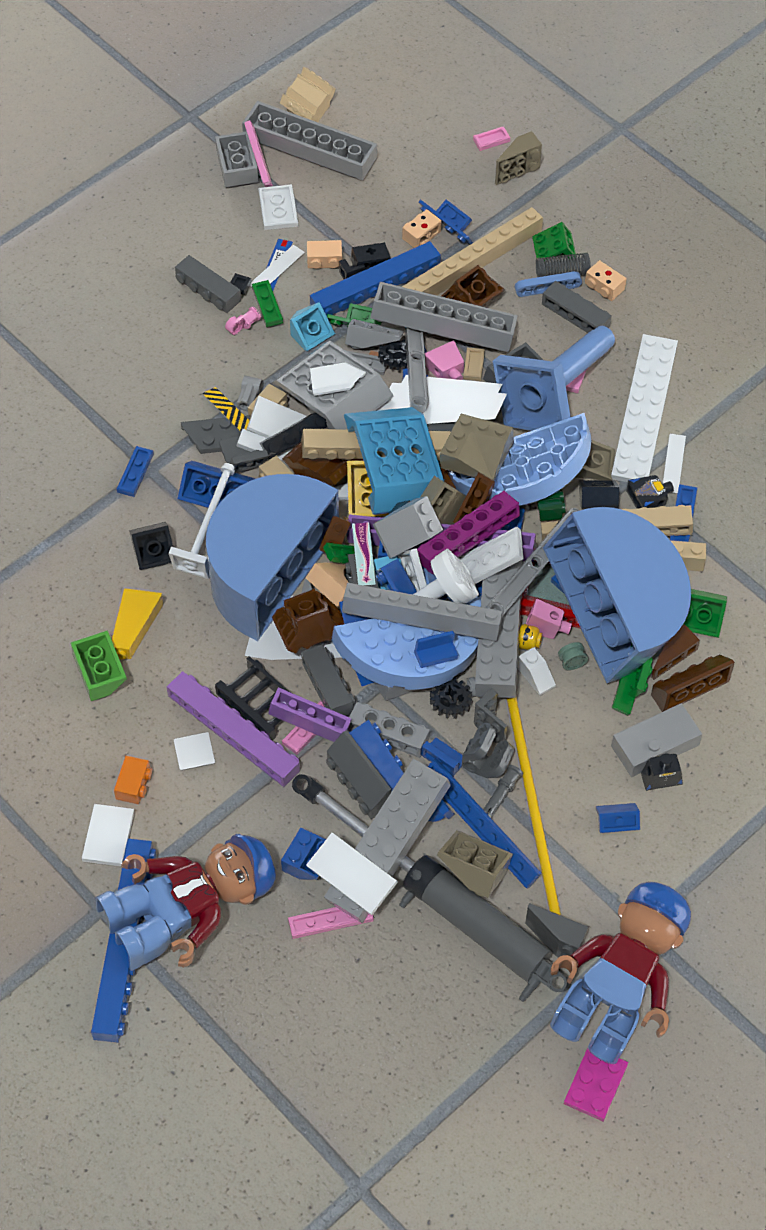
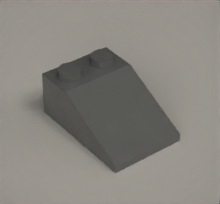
(555, 931)

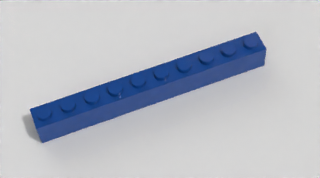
(116, 974)

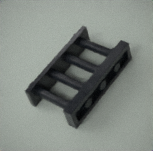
(227, 693)

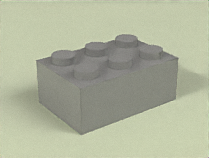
(236, 159)

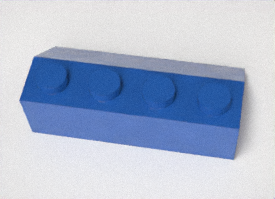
(201, 481)

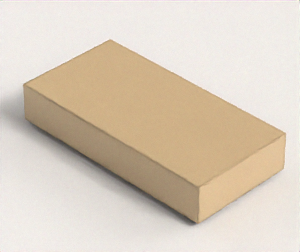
(474, 364)

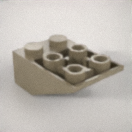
(519, 158)
(444, 500)

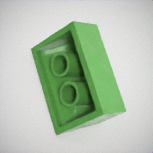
(98, 665)

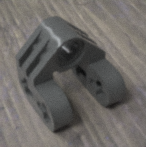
(476, 758)

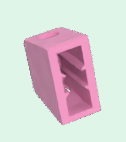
(445, 361)
(547, 619)

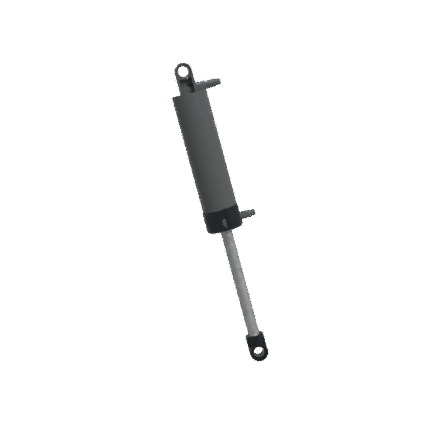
(458, 905)

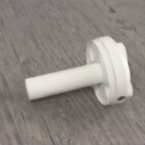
(452, 578)

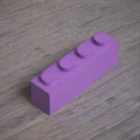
(308, 715)

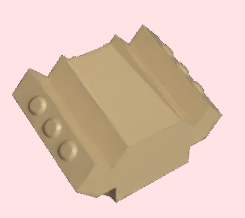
(308, 96)

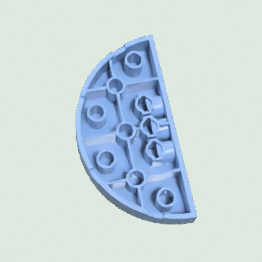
(539, 461)
(386, 652)

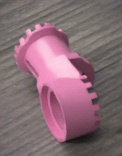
(236, 324)

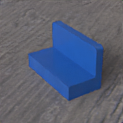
(435, 649)
(447, 756)
(618, 817)

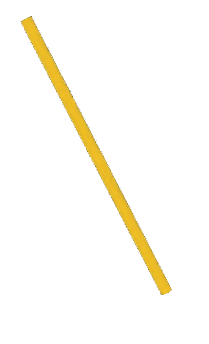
(533, 806)

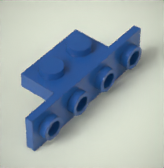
(452, 218)

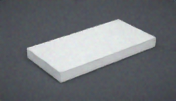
(494, 555)
(351, 873)

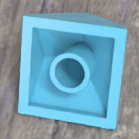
(310, 326)

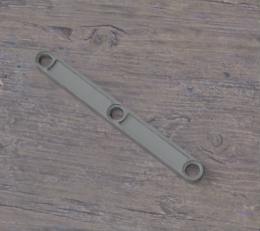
(416, 369)
(526, 572)

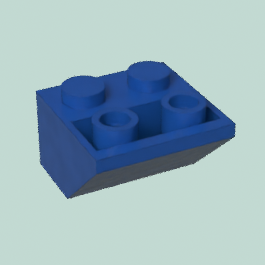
(395, 578)
(300, 853)

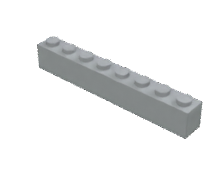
(421, 611)

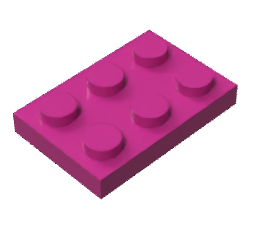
(595, 1086)

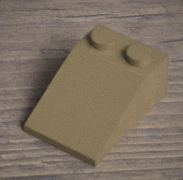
(599, 463)

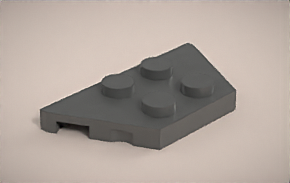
(209, 432)

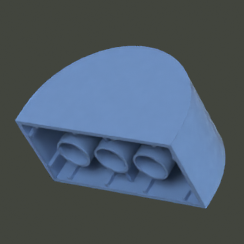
(265, 545)
(621, 585)

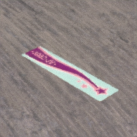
(363, 554)

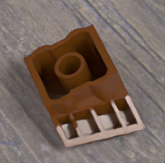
(474, 288)
(323, 469)
(306, 620)

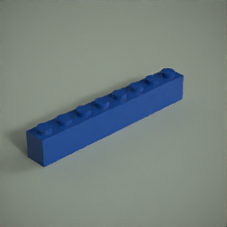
(366, 283)

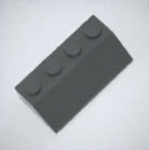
(358, 774)

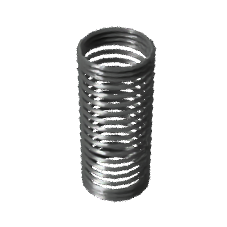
(562, 265)

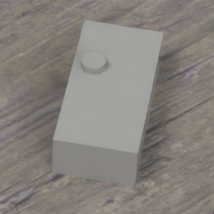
(664, 733)

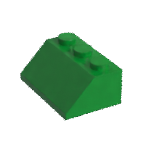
(706, 613)

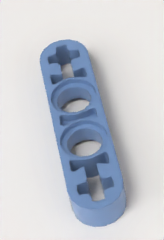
(528, 286)

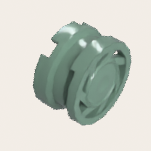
(573, 656)

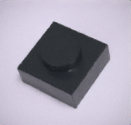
(241, 282)

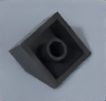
(598, 493)
(151, 545)

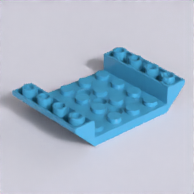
(394, 476)

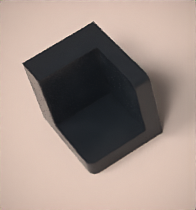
(347, 271)

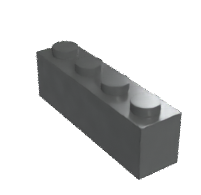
(207, 284)
(574, 308)
(327, 680)

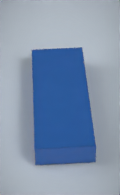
(135, 471)

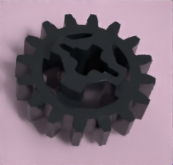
(396, 354)
(443, 703)

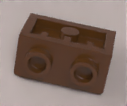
(336, 531)

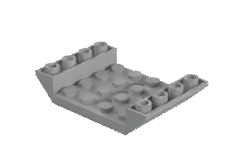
(366, 394)

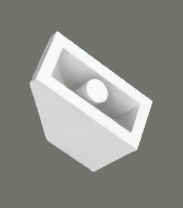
(535, 671)

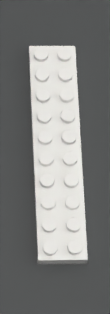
(644, 408)

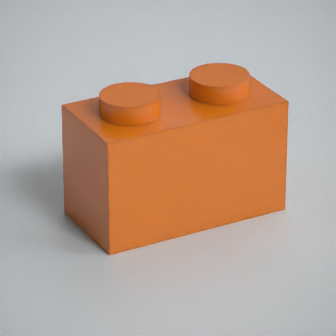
(132, 780)

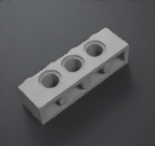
(401, 726)

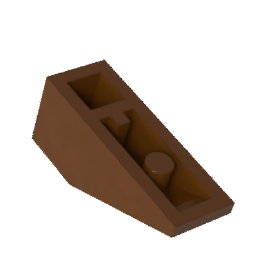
(477, 495)
(676, 650)

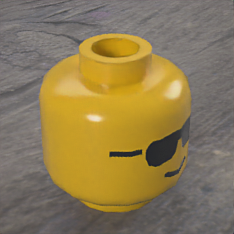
(529, 637)

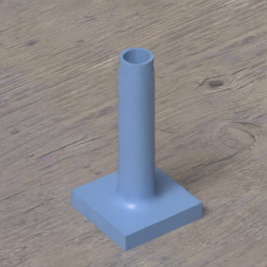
(538, 387)

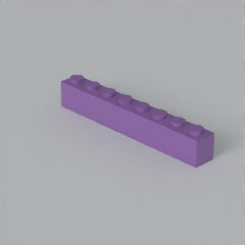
(233, 728)

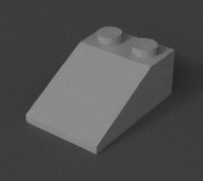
(408, 526)

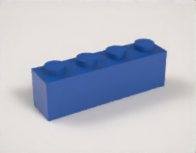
(378, 752)

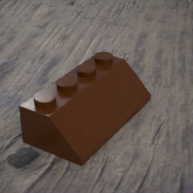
(692, 682)

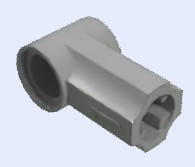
(249, 390)

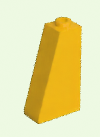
(134, 619)

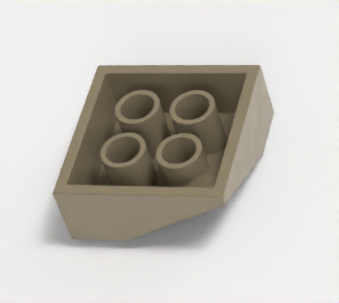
(476, 447)
(475, 862)

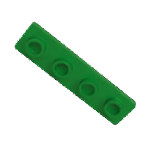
(354, 312)
(631, 687)

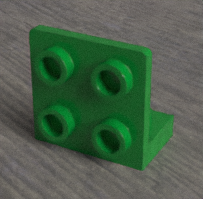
(554, 241)

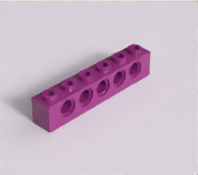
(471, 529)

